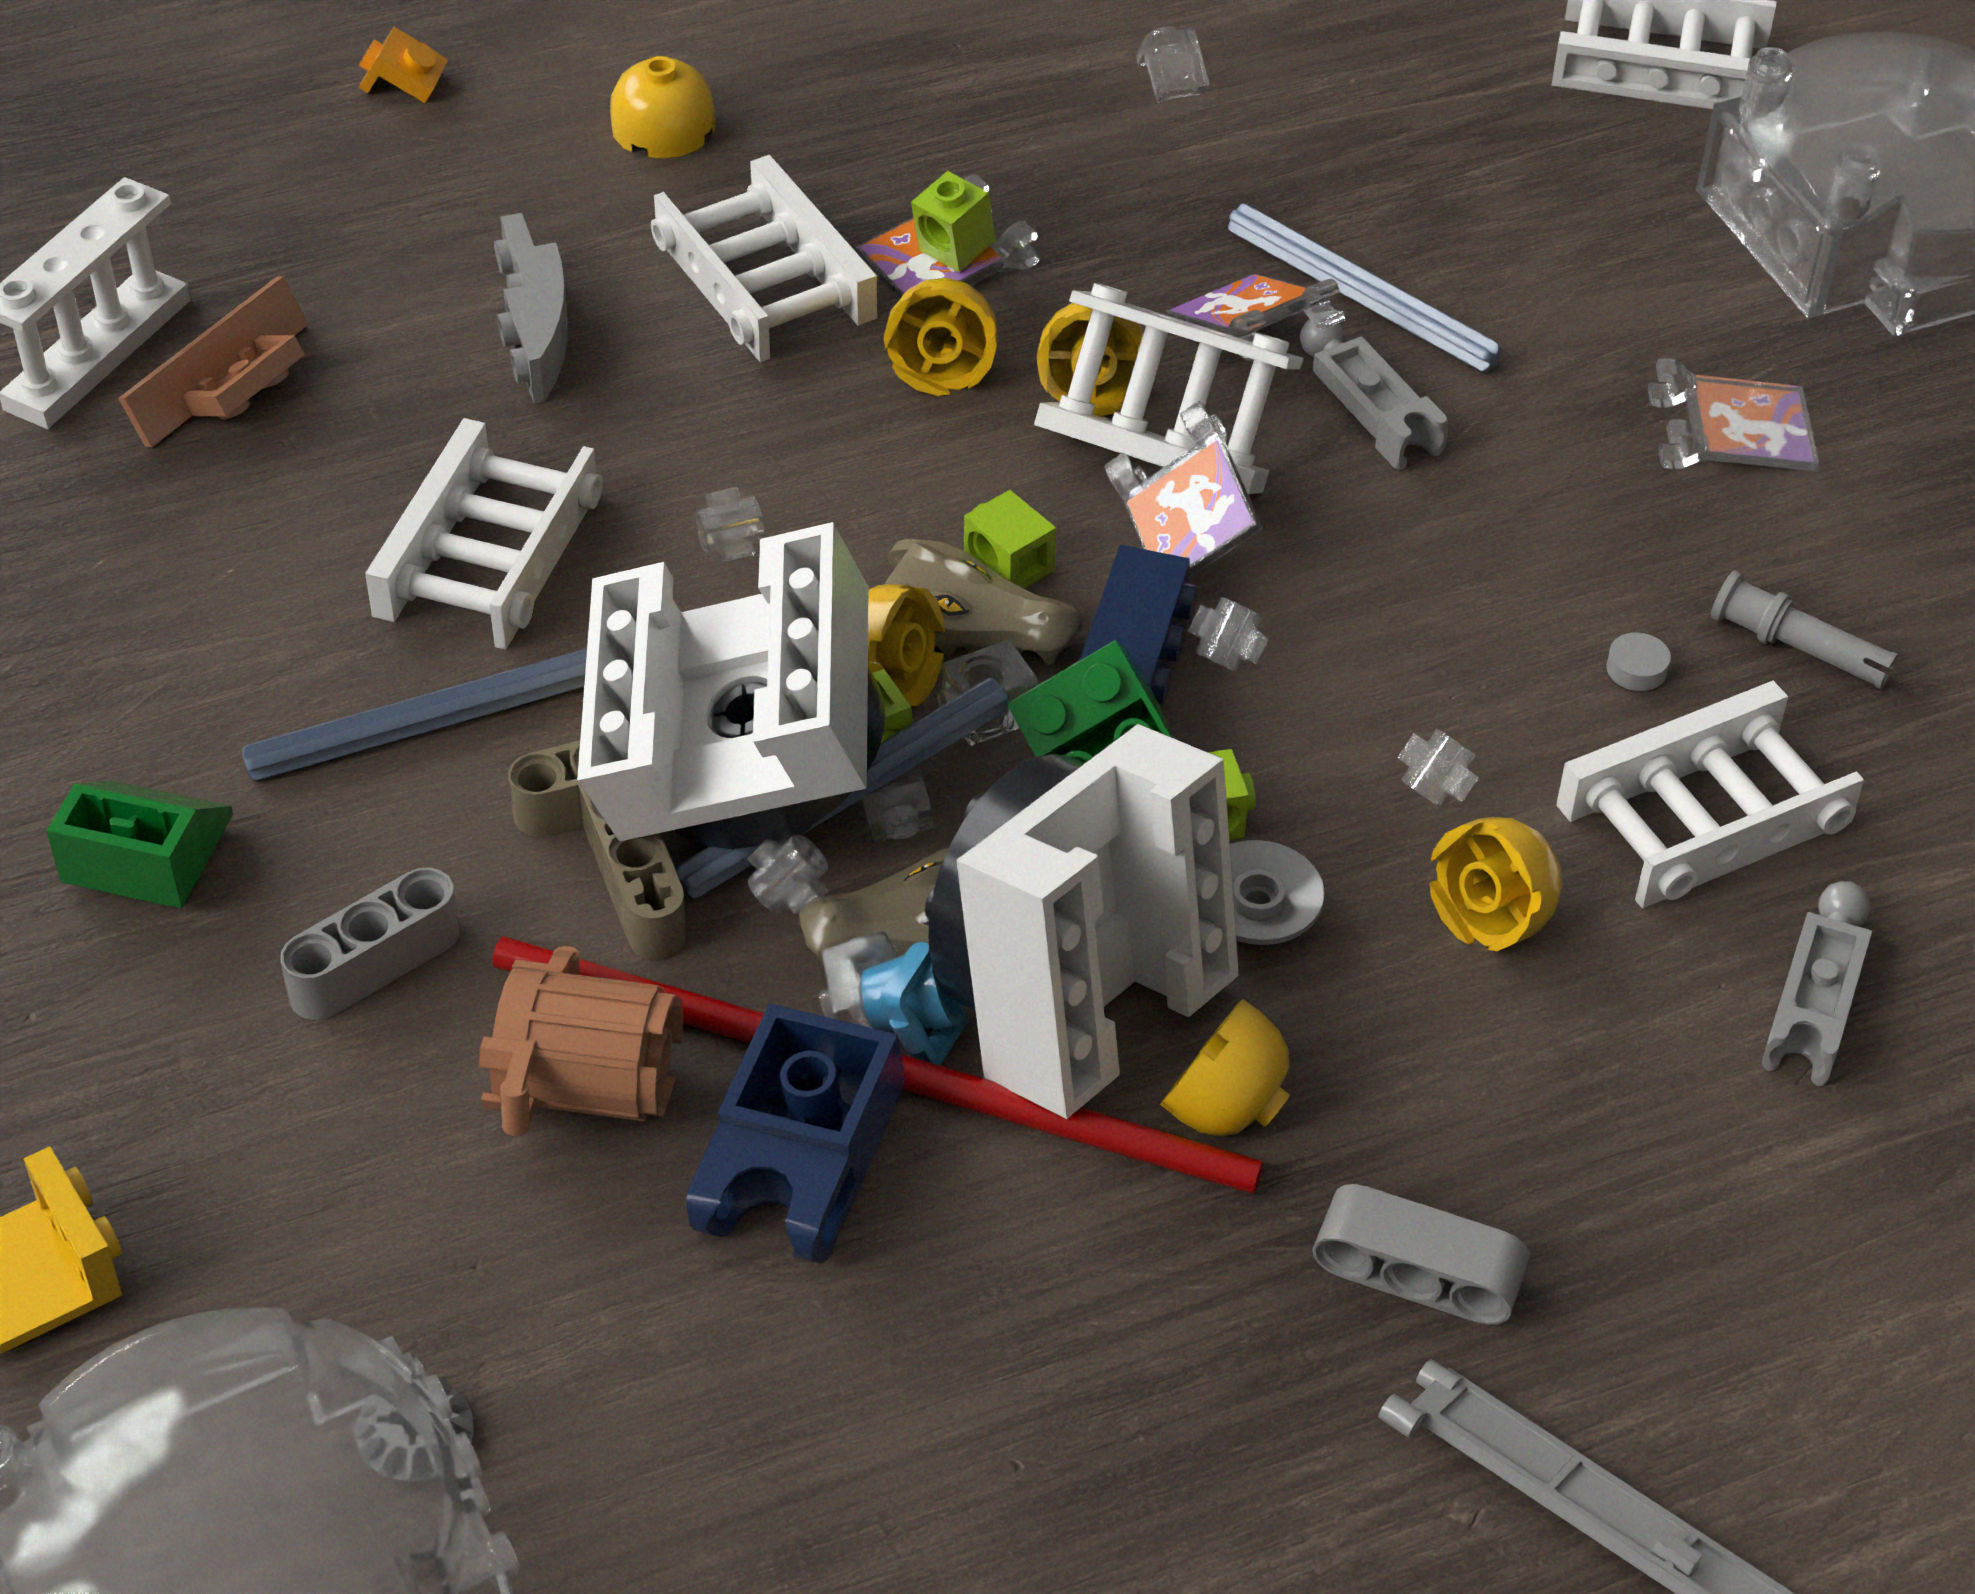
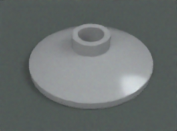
(1273, 892)

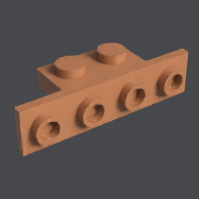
(221, 366)

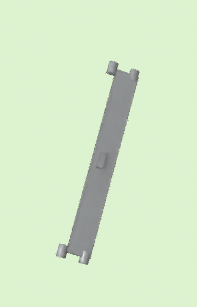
(1573, 1486)

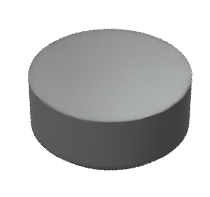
(1638, 661)

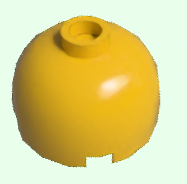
(662, 108)
(941, 336)
(1061, 348)
(903, 638)
(1495, 881)
(1233, 1076)

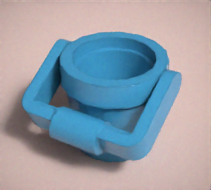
(907, 998)

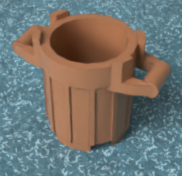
(579, 1044)

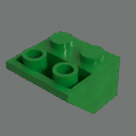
(1088, 706)
(135, 840)

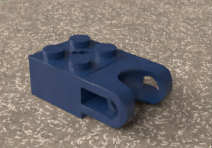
(799, 1127)

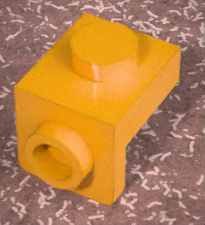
(404, 64)

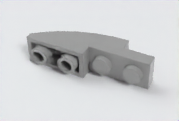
(534, 307)

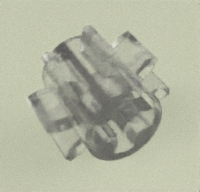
(729, 524)
(1228, 634)
(1438, 767)
(787, 873)

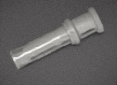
(1775, 618)

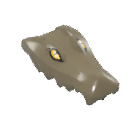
(980, 604)
(887, 906)

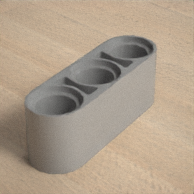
(370, 943)
(1422, 1254)

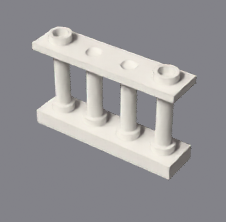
(1658, 71)
(793, 223)
(113, 329)
(1127, 429)
(449, 497)
(1707, 742)

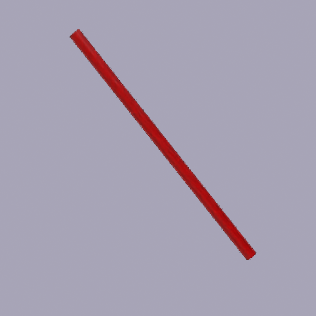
(958, 1088)

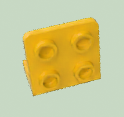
(53, 1255)

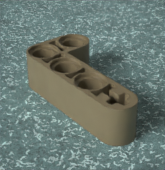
(636, 870)

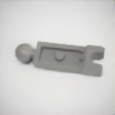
(1375, 394)
(1821, 981)

